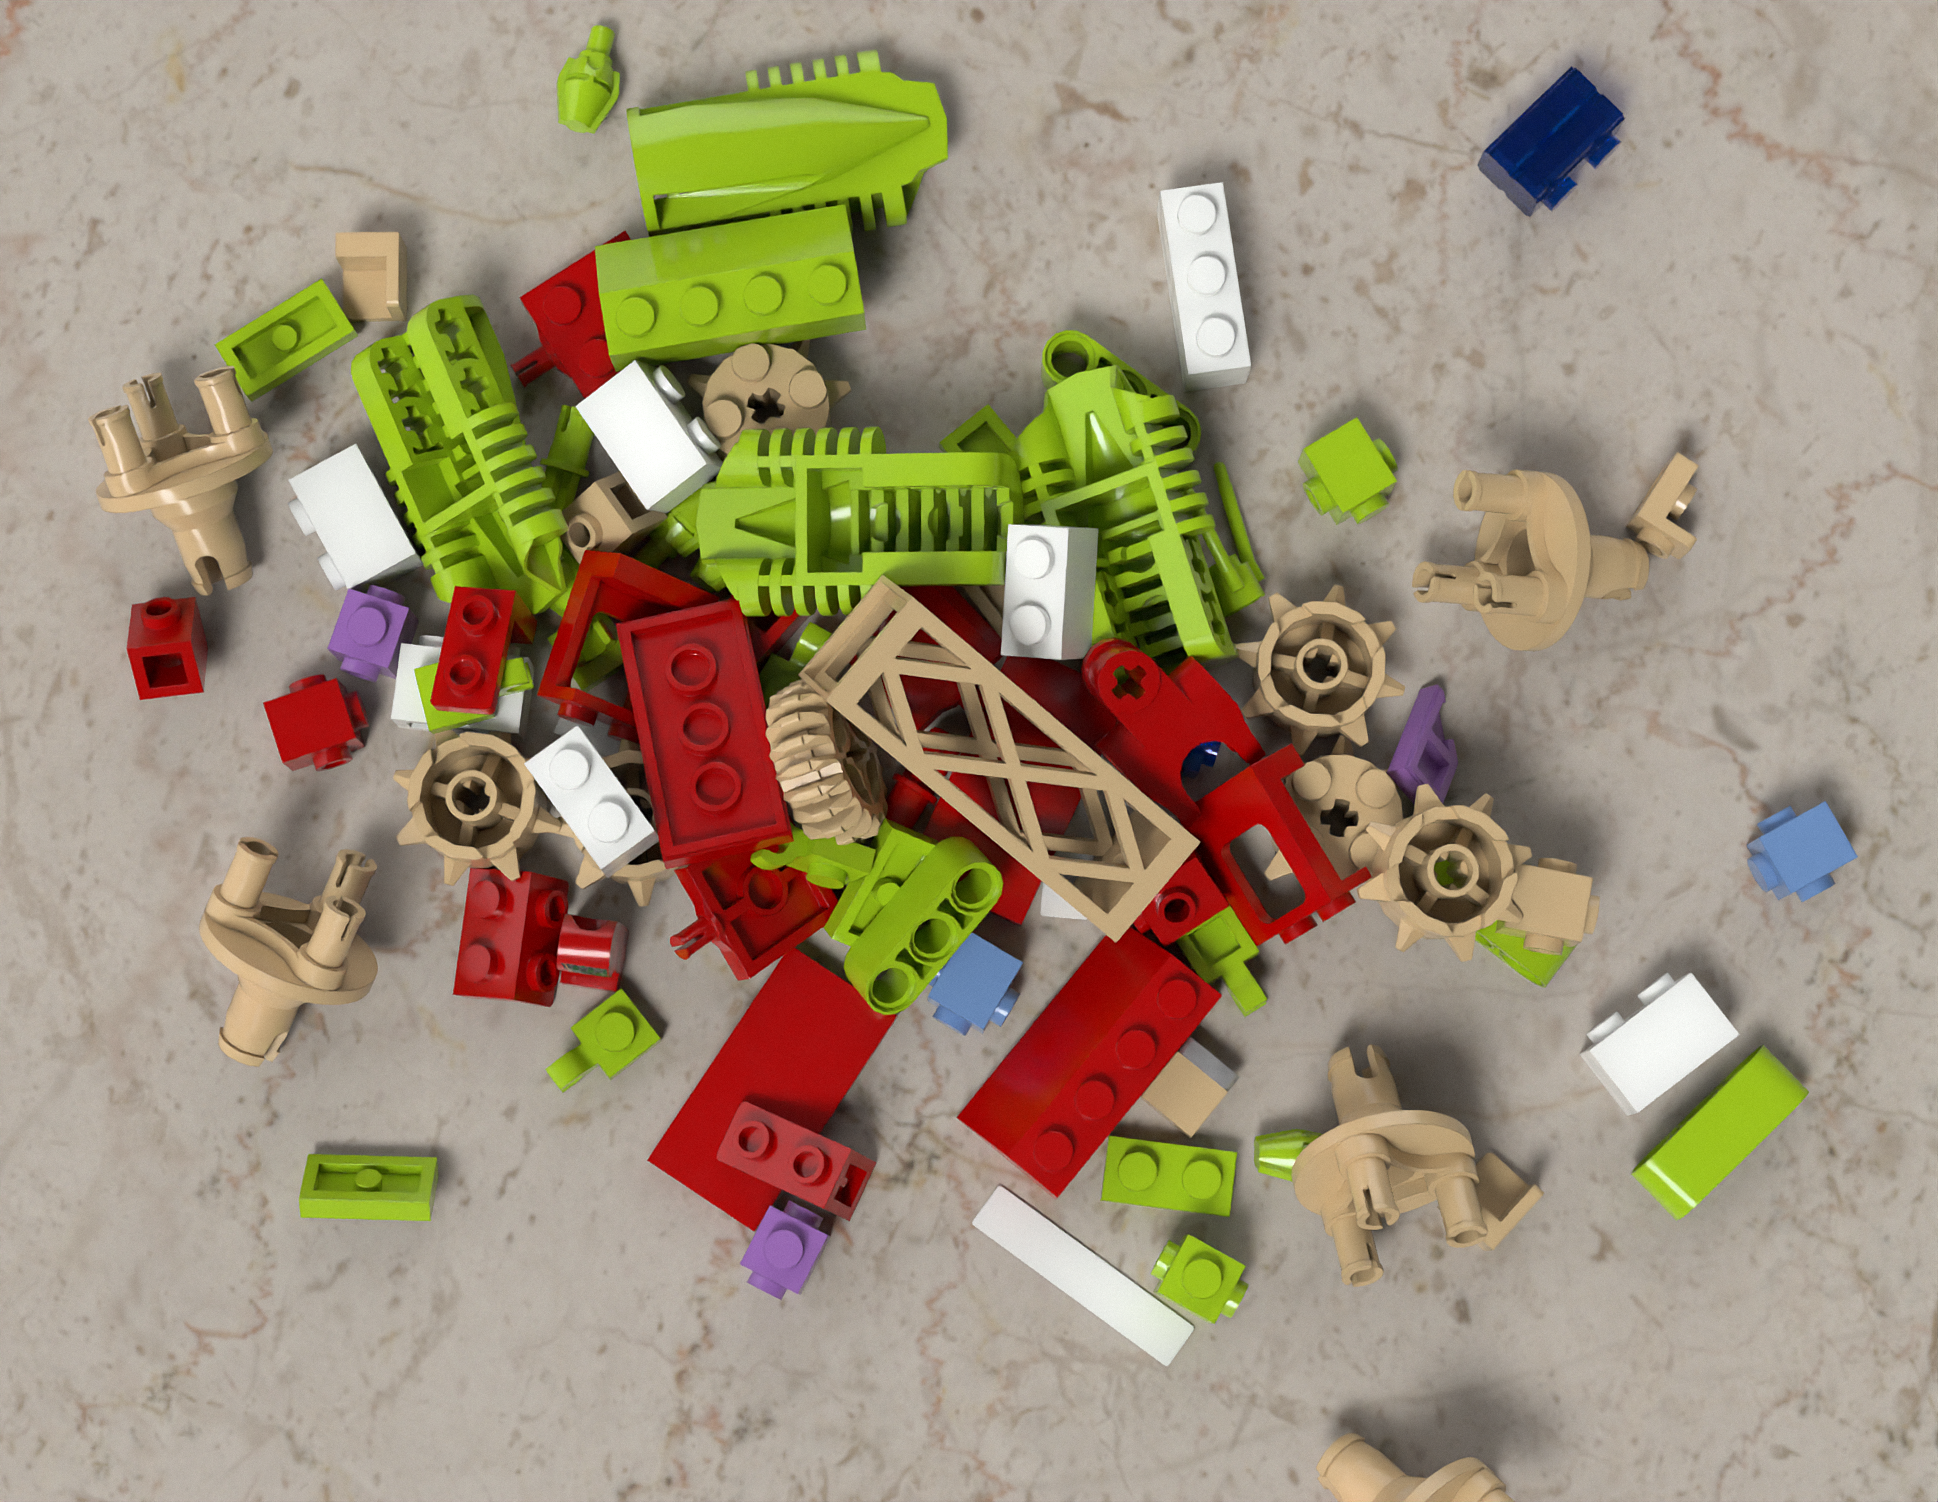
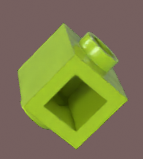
(1348, 473)
(1199, 1279)

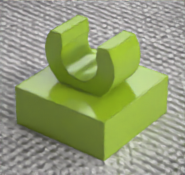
(600, 653)

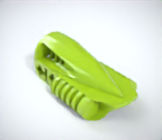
(789, 148)
(465, 457)
(1108, 466)
(831, 513)

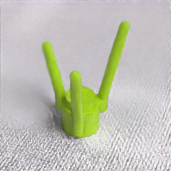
(1233, 580)

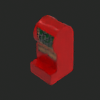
(591, 953)

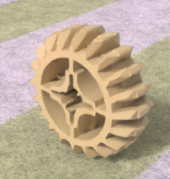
(825, 767)

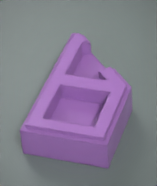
(1422, 751)

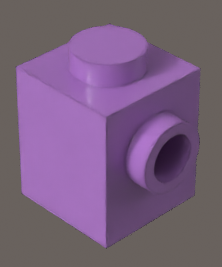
(371, 632)
(785, 1250)

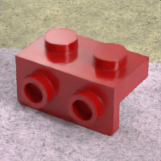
(511, 937)

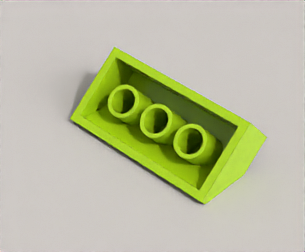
(729, 287)

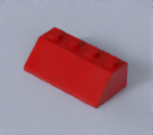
(1088, 1058)

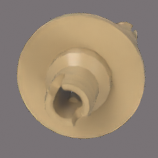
(184, 475)
(1531, 559)
(285, 947)
(1383, 1166)
(1364, 1474)

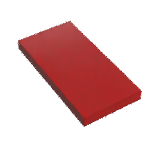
(1069, 701)
(703, 733)
(787, 1055)

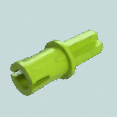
(567, 456)

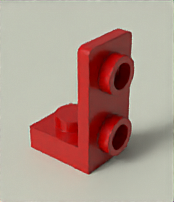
(476, 648)
(796, 1160)

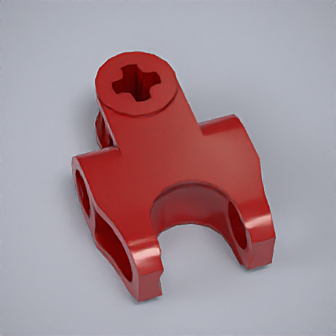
(1162, 720)

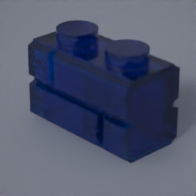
(1552, 142)

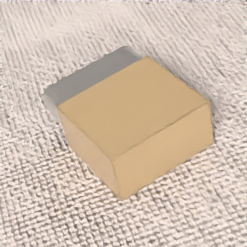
(1190, 1087)

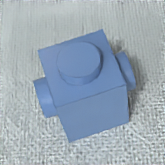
(1799, 852)
(975, 987)

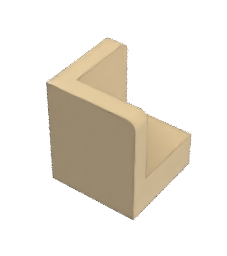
(373, 275)
(1502, 1199)

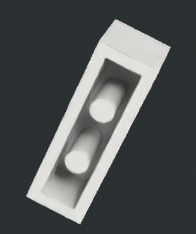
(1203, 287)

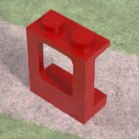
(626, 592)
(1262, 799)

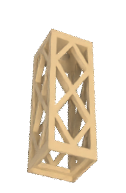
(1125, 868)

